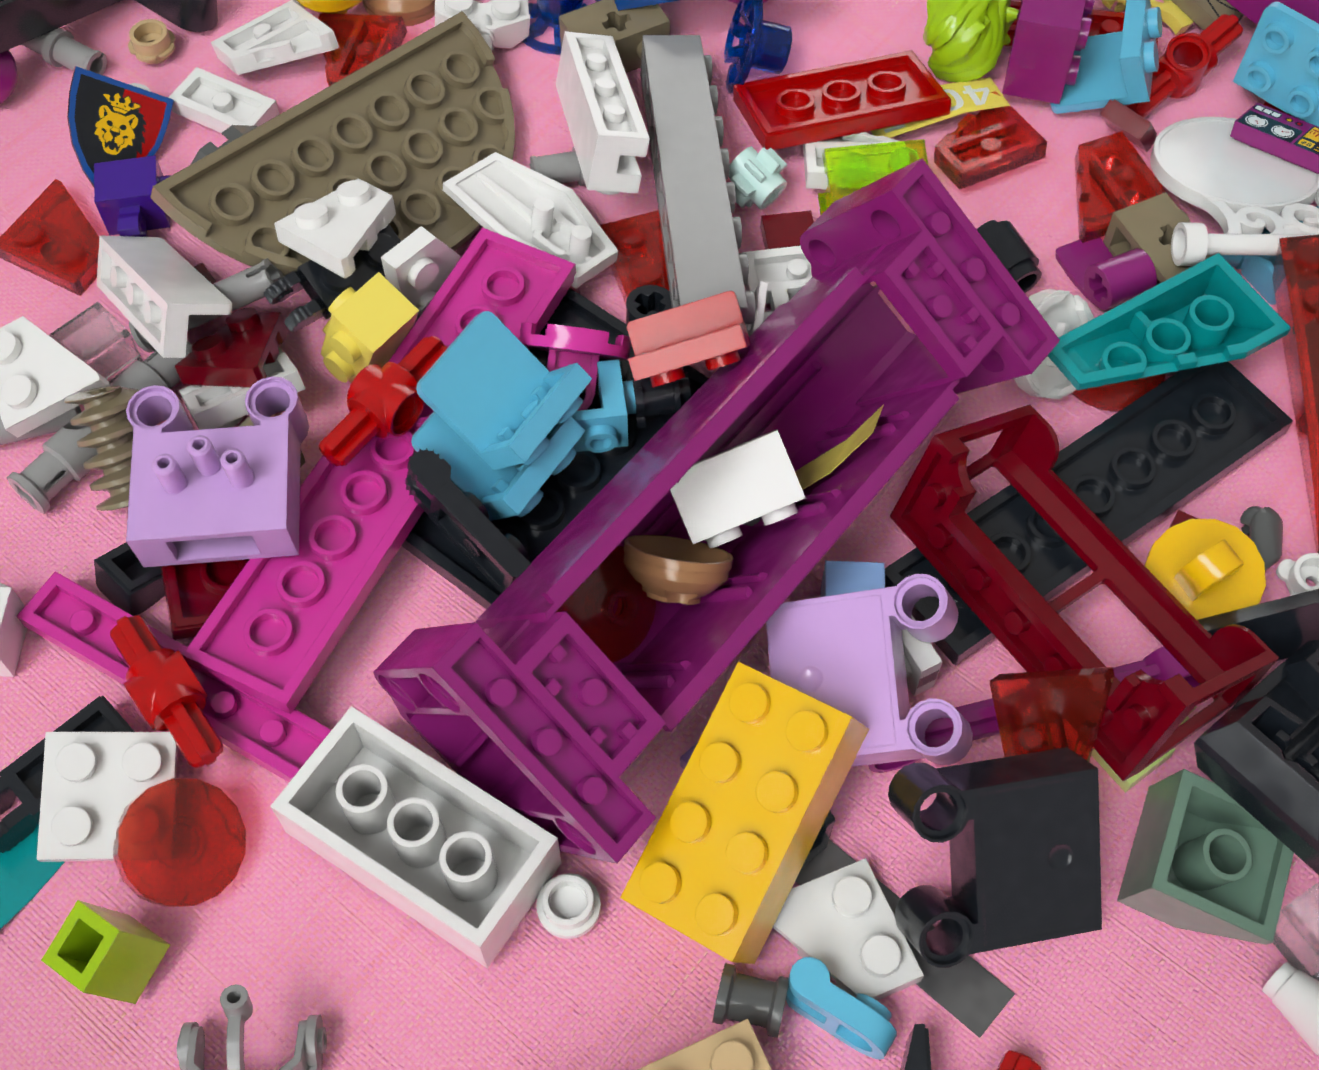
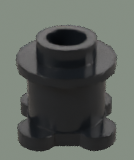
(659, 399)

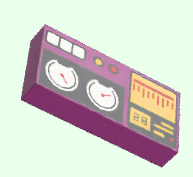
(1279, 135)

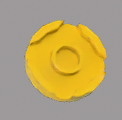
(1208, 567)

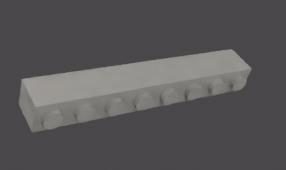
(692, 173)

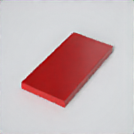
(840, 100)

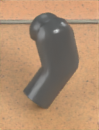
(1266, 531)

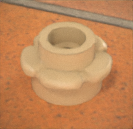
(151, 41)

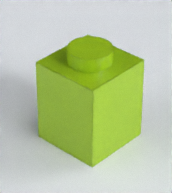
(105, 952)

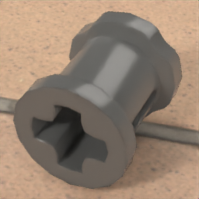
(752, 999)

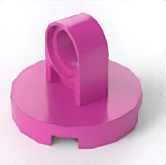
(573, 345)

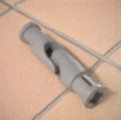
(63, 458)

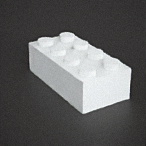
(418, 835)

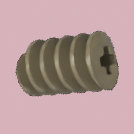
(111, 437)

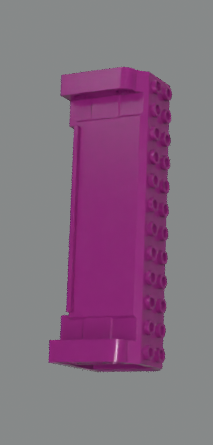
(526, 693)

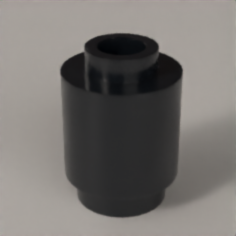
(1012, 252)

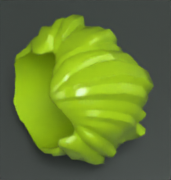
(966, 36)

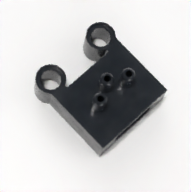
(1019, 852)

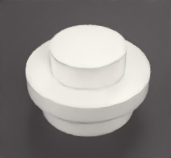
(568, 906)

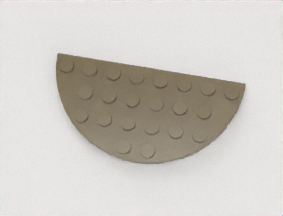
(391, 123)

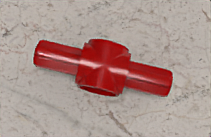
(1196, 52)
(382, 402)
(166, 691)

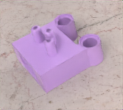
(216, 488)
(853, 659)

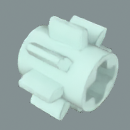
(757, 177)

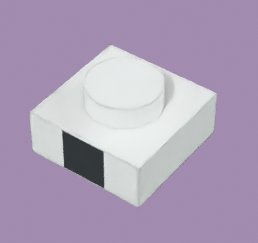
(921, 663)

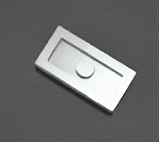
(220, 102)

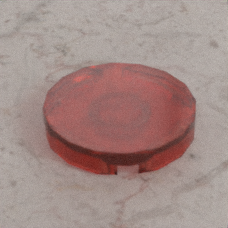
(179, 843)

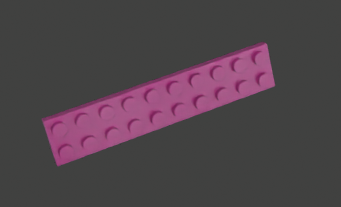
(293, 610)

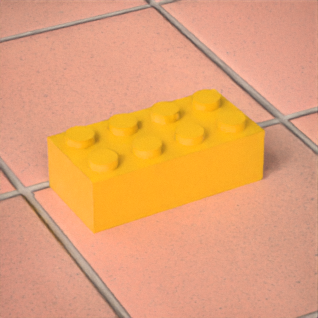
(745, 814)

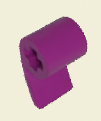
(1105, 277)

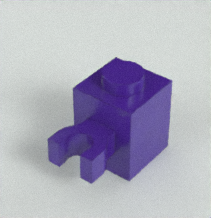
(124, 196)

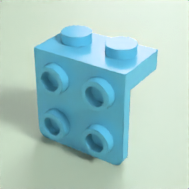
(1284, 62)
(1117, 63)
(500, 393)
(506, 490)

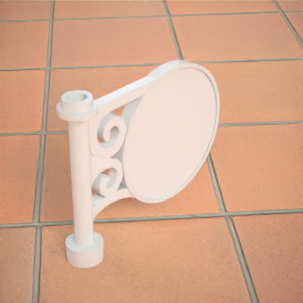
(1236, 186)

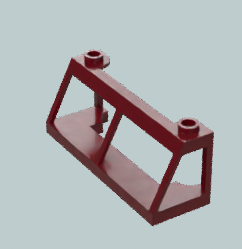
(1140, 710)

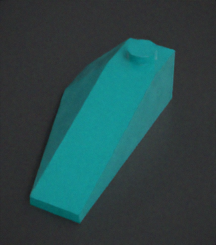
(1175, 326)

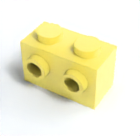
(365, 327)

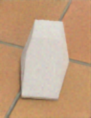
(533, 212)

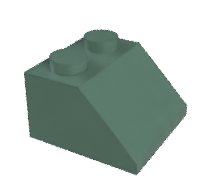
(1205, 863)

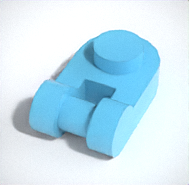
(853, 1020)

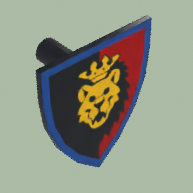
(113, 120)

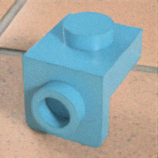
(608, 425)

